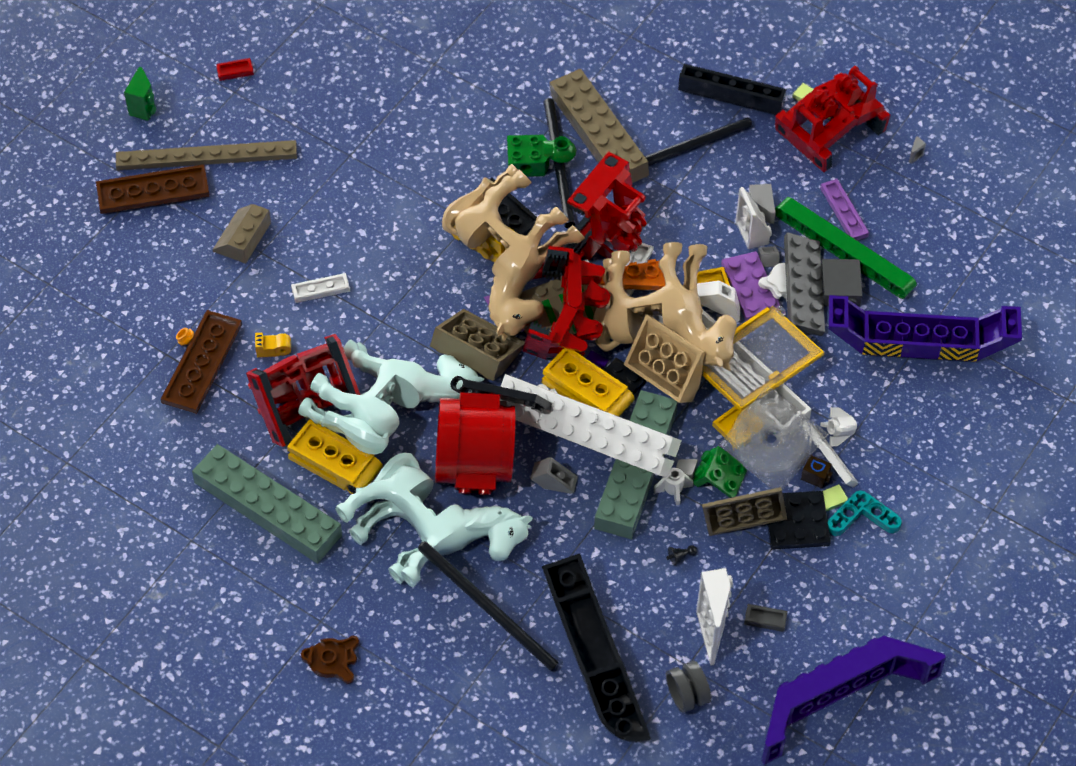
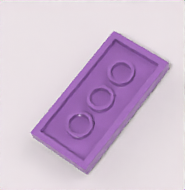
(743, 275)

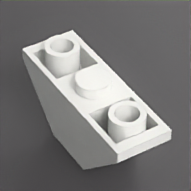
(719, 298)

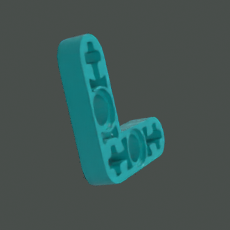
(865, 509)

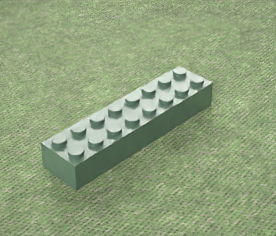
(629, 484)
(267, 503)

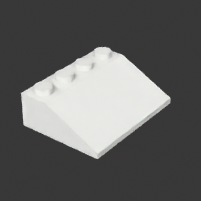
(713, 608)

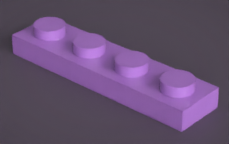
(844, 209)

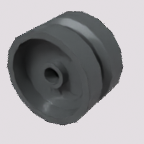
(688, 686)

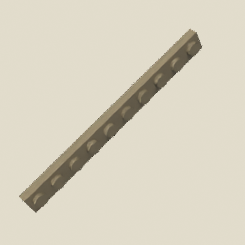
(206, 155)

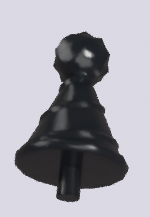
(678, 554)

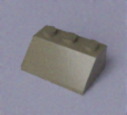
(243, 233)

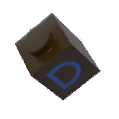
(817, 472)

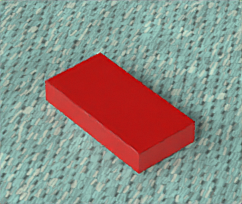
(234, 69)

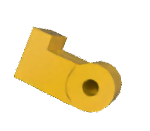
(272, 345)

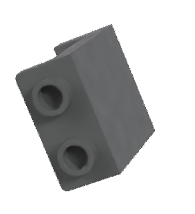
(842, 278)

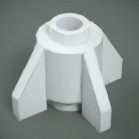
(840, 426)
(674, 484)

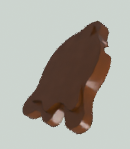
(332, 657)

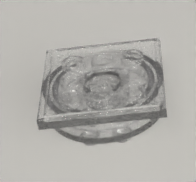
(794, 444)

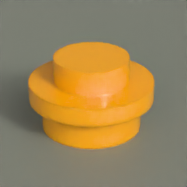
(184, 336)

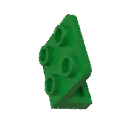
(721, 471)

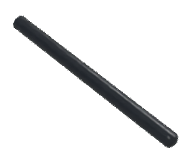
(698, 141)
(560, 168)
(487, 605)

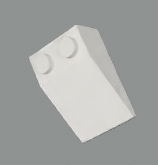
(751, 221)

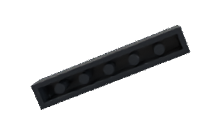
(731, 89)

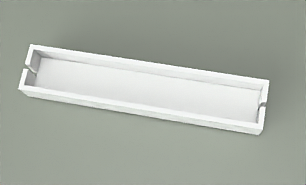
(596, 429)

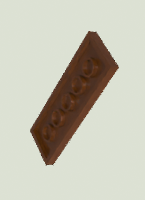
(152, 189)
(201, 361)

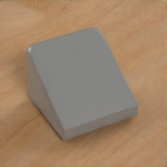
(917, 150)
(769, 256)
(688, 466)

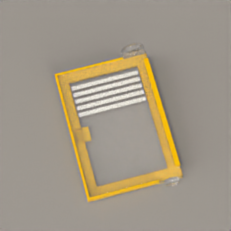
(765, 353)

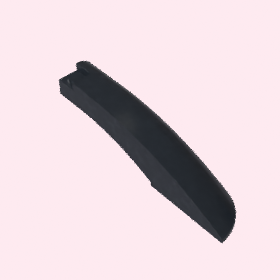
(595, 649)

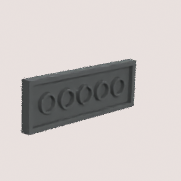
(804, 283)

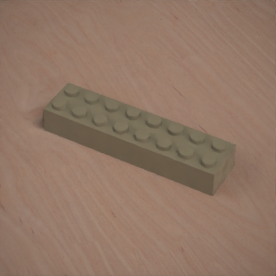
(596, 122)

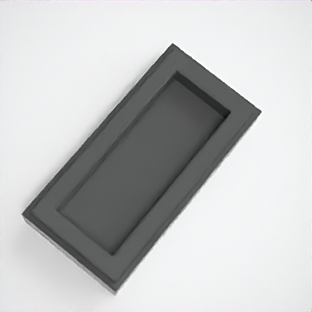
(765, 617)

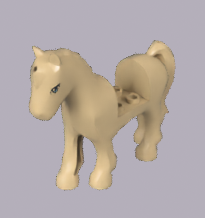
(478, 218)
(675, 303)

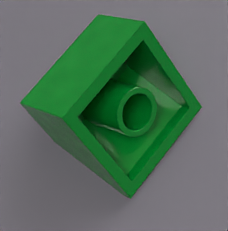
(140, 96)

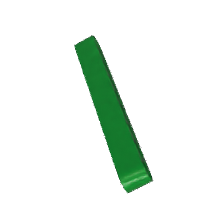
(845, 247)

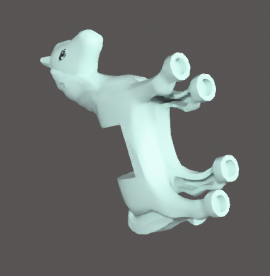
(398, 381)
(404, 490)

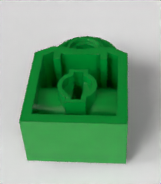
(533, 153)

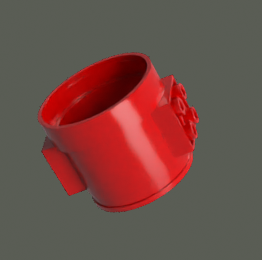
(474, 442)

